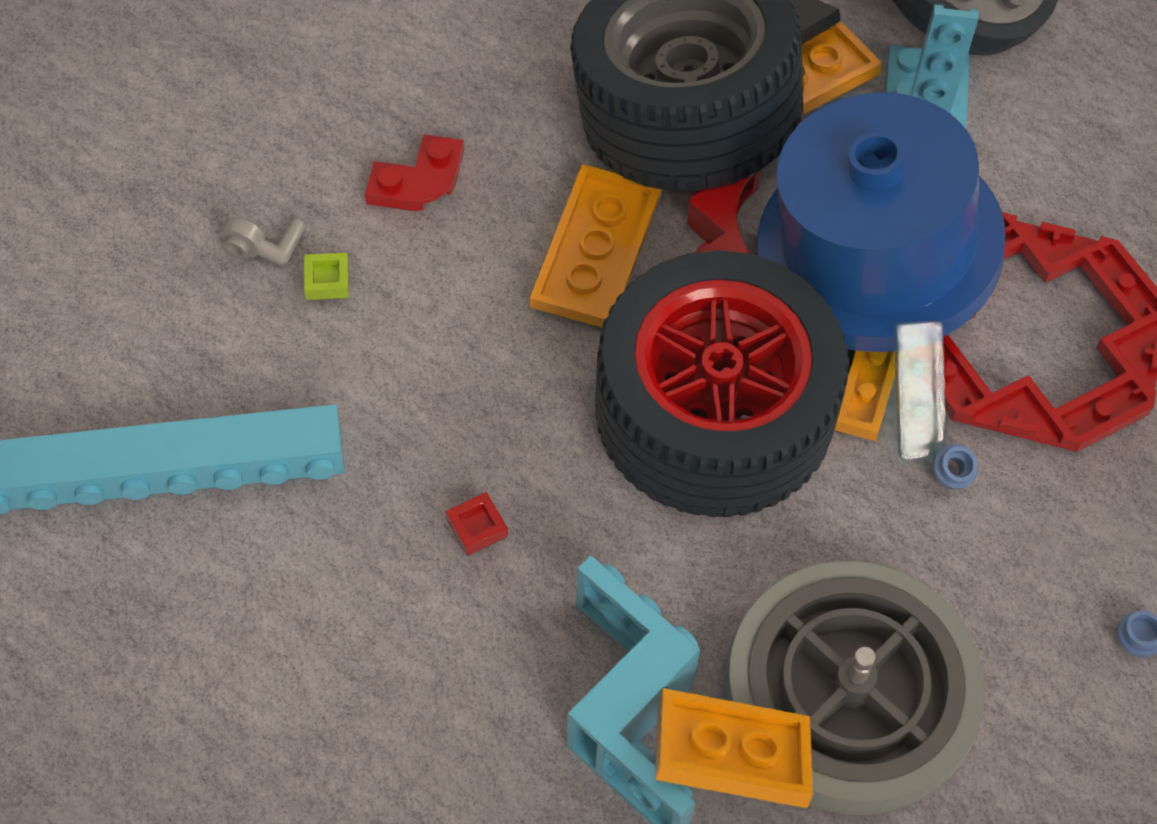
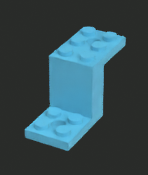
(624, 704)

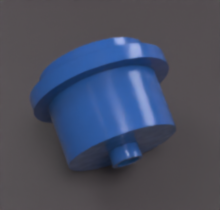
(885, 216)

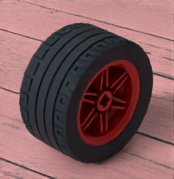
(739, 343)

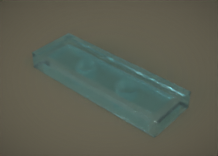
(919, 388)

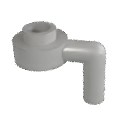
(245, 239)

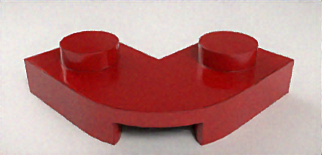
(412, 187)

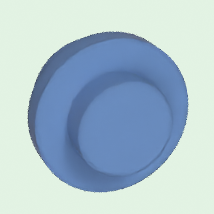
(1138, 633)

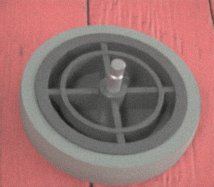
(878, 672)

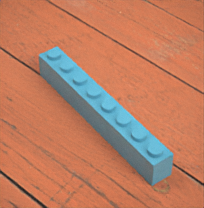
(170, 457)

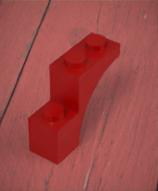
(715, 212)

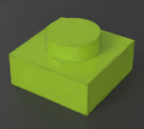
(326, 276)

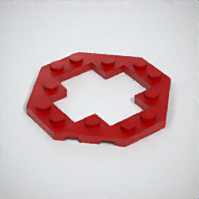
(1130, 351)

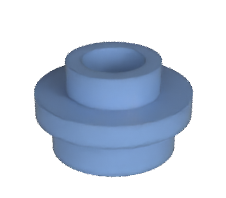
(963, 457)

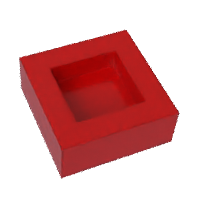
(476, 523)

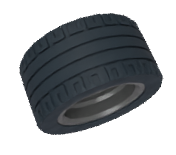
(688, 87)

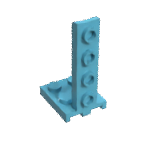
(942, 65)

